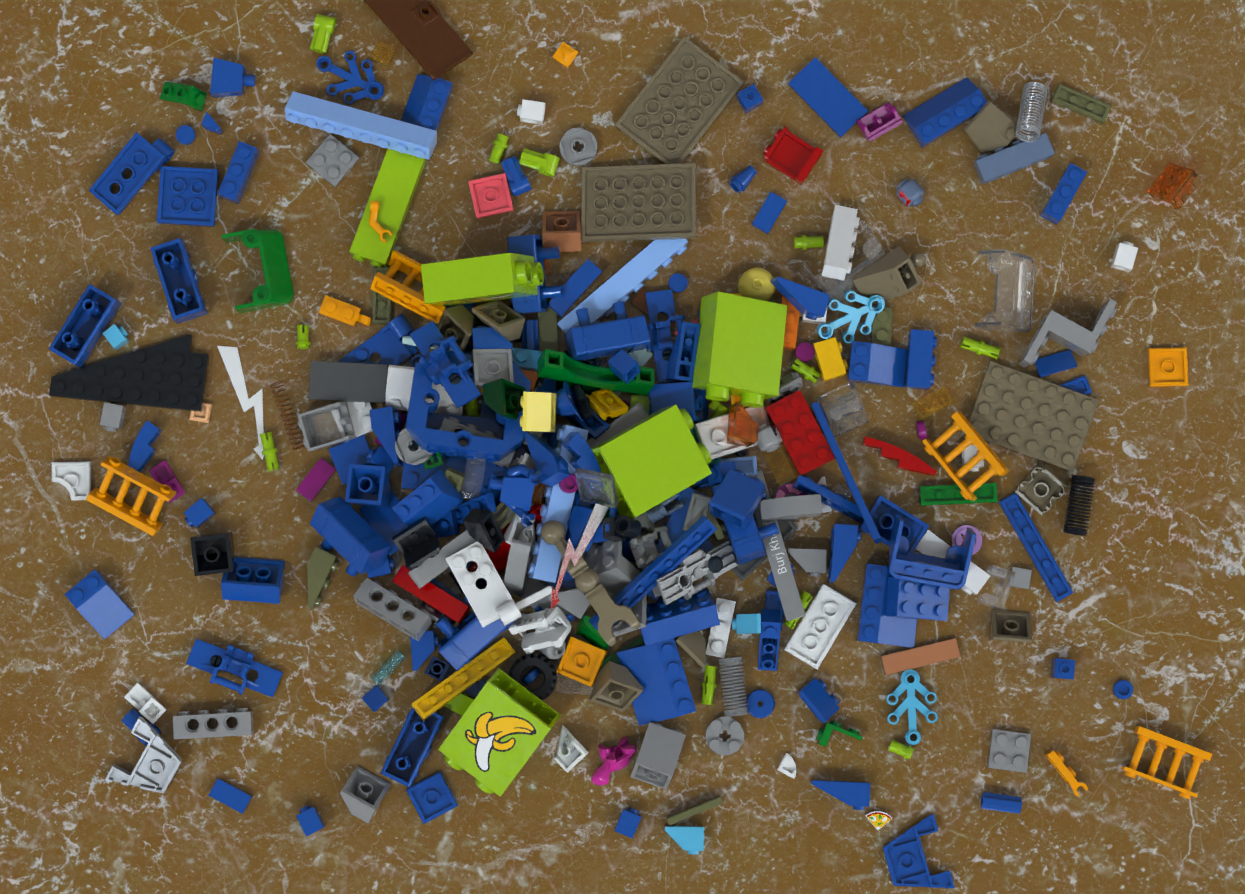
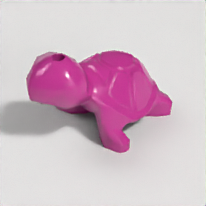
(613, 759)

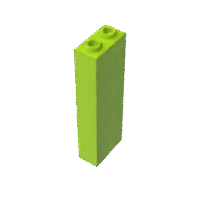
(394, 191)

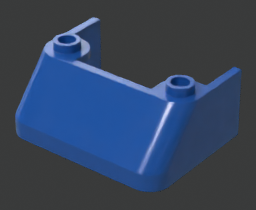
(926, 569)

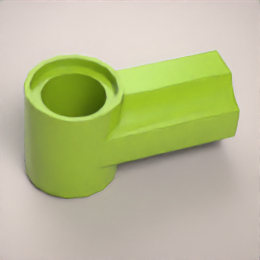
(323, 28)
(544, 163)

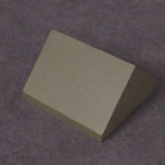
(1010, 626)

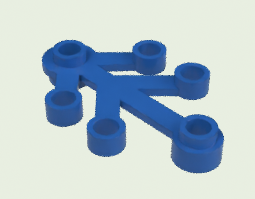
(353, 79)

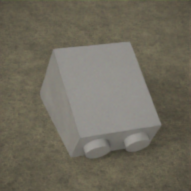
(658, 755)

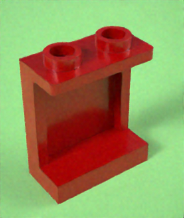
(791, 155)

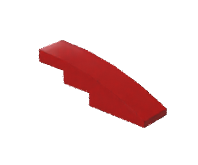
(905, 460)
(432, 595)

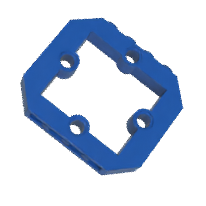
(447, 442)

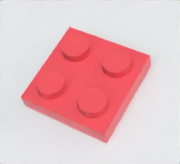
(490, 196)

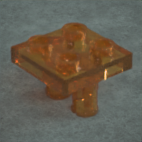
(1173, 184)

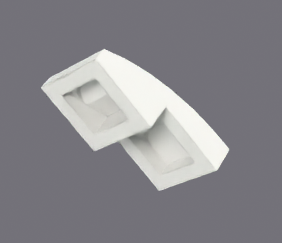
(145, 703)

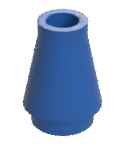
(742, 179)

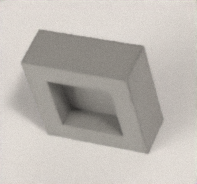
(1021, 578)

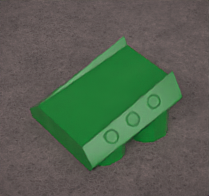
(590, 633)

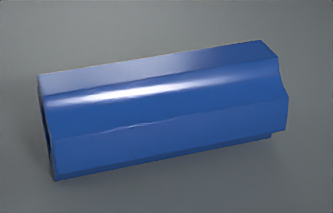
(530, 335)
(1001, 802)

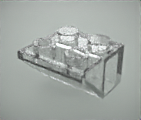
(843, 409)

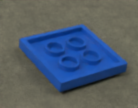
(187, 196)

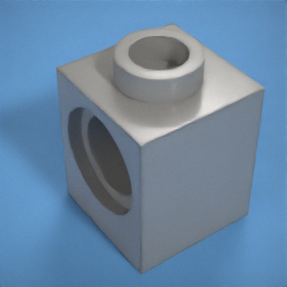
(112, 417)

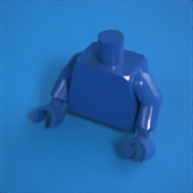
(518, 490)

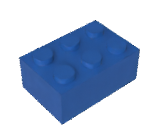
(916, 600)

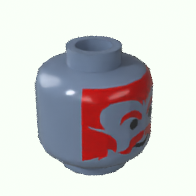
(910, 193)

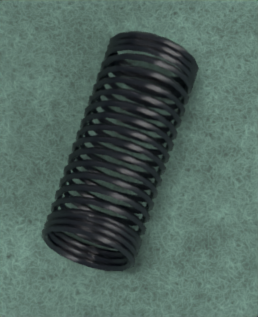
(1086, 482)

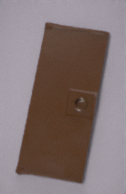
(423, 34)

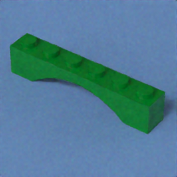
(561, 367)

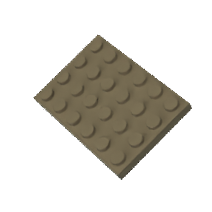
(679, 103)
(638, 202)
(1032, 416)

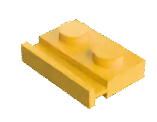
(607, 404)

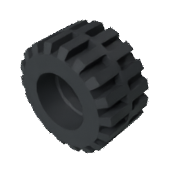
(542, 663)

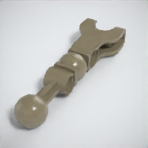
(588, 582)

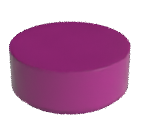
(804, 352)
(921, 430)
(569, 484)

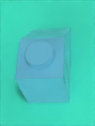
(747, 623)
(688, 837)

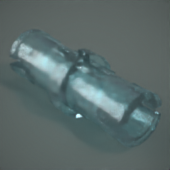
(388, 667)

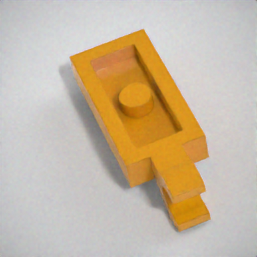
(343, 312)
(1066, 773)

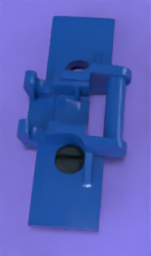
(659, 332)
(440, 369)
(236, 661)

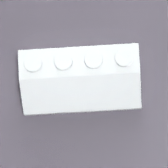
(399, 389)

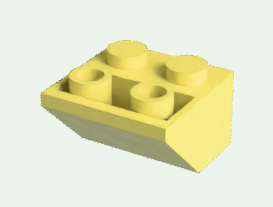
(538, 412)

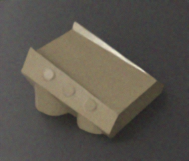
(1042, 488)

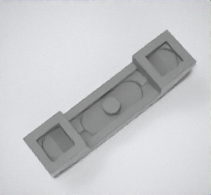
(516, 567)

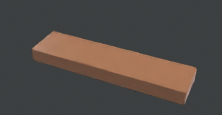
(920, 656)

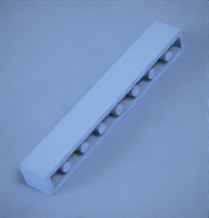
(361, 125)
(625, 281)
(556, 507)

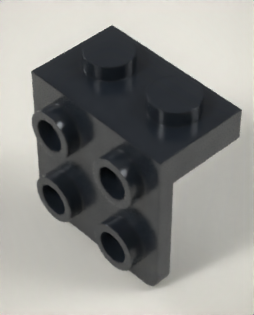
(417, 543)

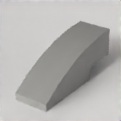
(791, 507)

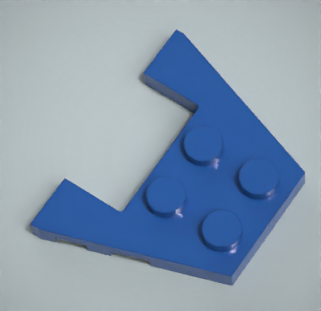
(907, 859)

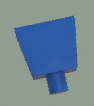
(229, 79)

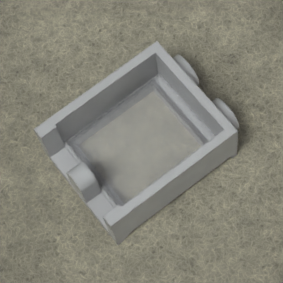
(326, 426)

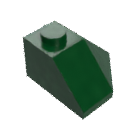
(503, 397)

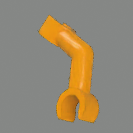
(374, 209)

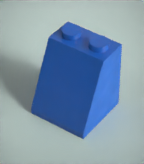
(683, 396)
(737, 498)

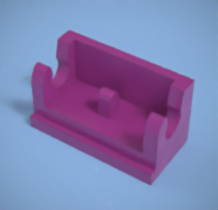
(879, 121)

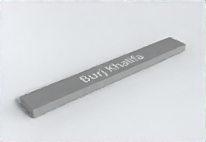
(780, 565)

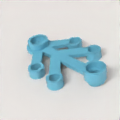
(854, 315)
(911, 703)

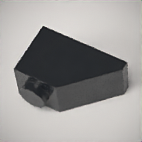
(484, 529)

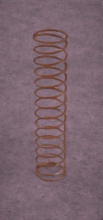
(293, 448)

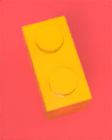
(830, 359)

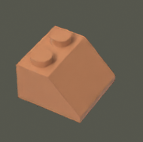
(562, 230)

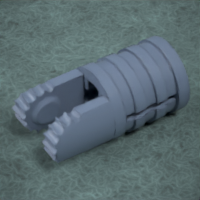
(663, 509)

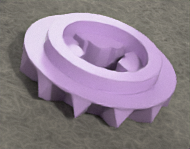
(957, 538)

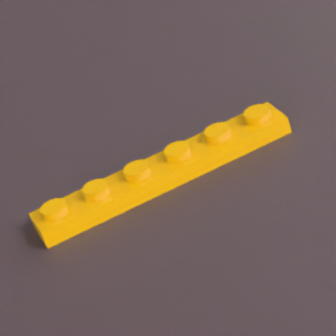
(463, 678)

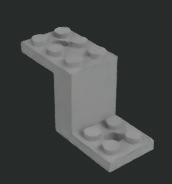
(1068, 333)
(615, 574)

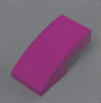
(163, 474)
(315, 480)

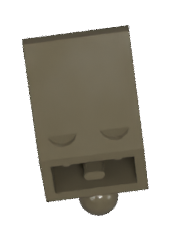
(890, 275)

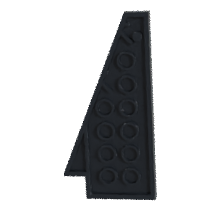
(150, 377)

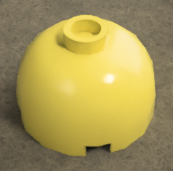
(756, 284)

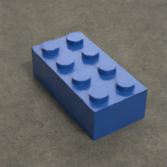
(679, 617)

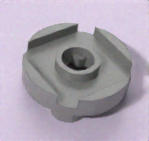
(584, 138)
(407, 454)
(716, 743)

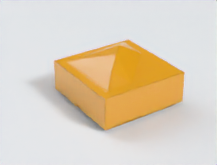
(565, 55)

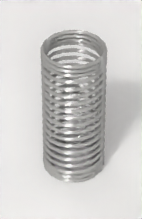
(1030, 138)
(732, 670)

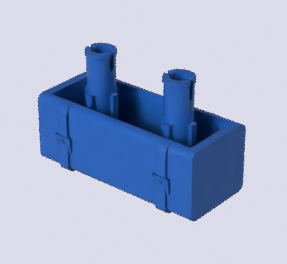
(532, 246)
(179, 280)
(85, 326)
(607, 337)
(349, 536)
(748, 543)
(466, 639)
(412, 747)

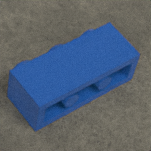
(238, 172)
(1063, 193)
(920, 359)

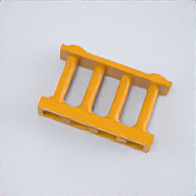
(400, 292)
(972, 438)
(124, 511)
(1162, 743)

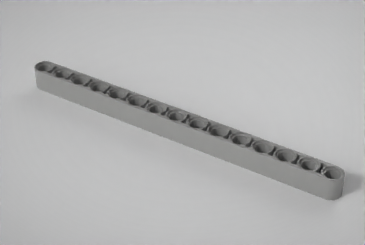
(434, 566)

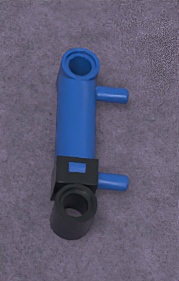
(614, 529)

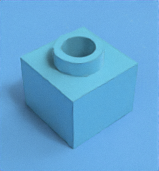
(116, 336)

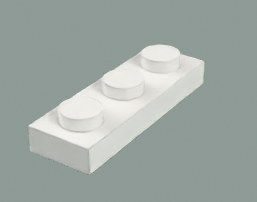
(719, 634)

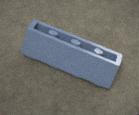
(1012, 159)

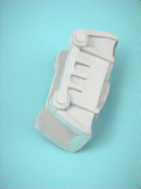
(547, 631)

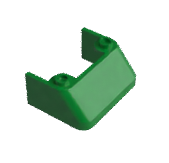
(278, 285)

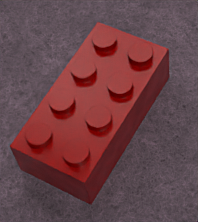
(800, 433)

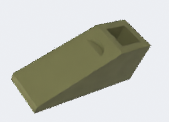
(318, 572)

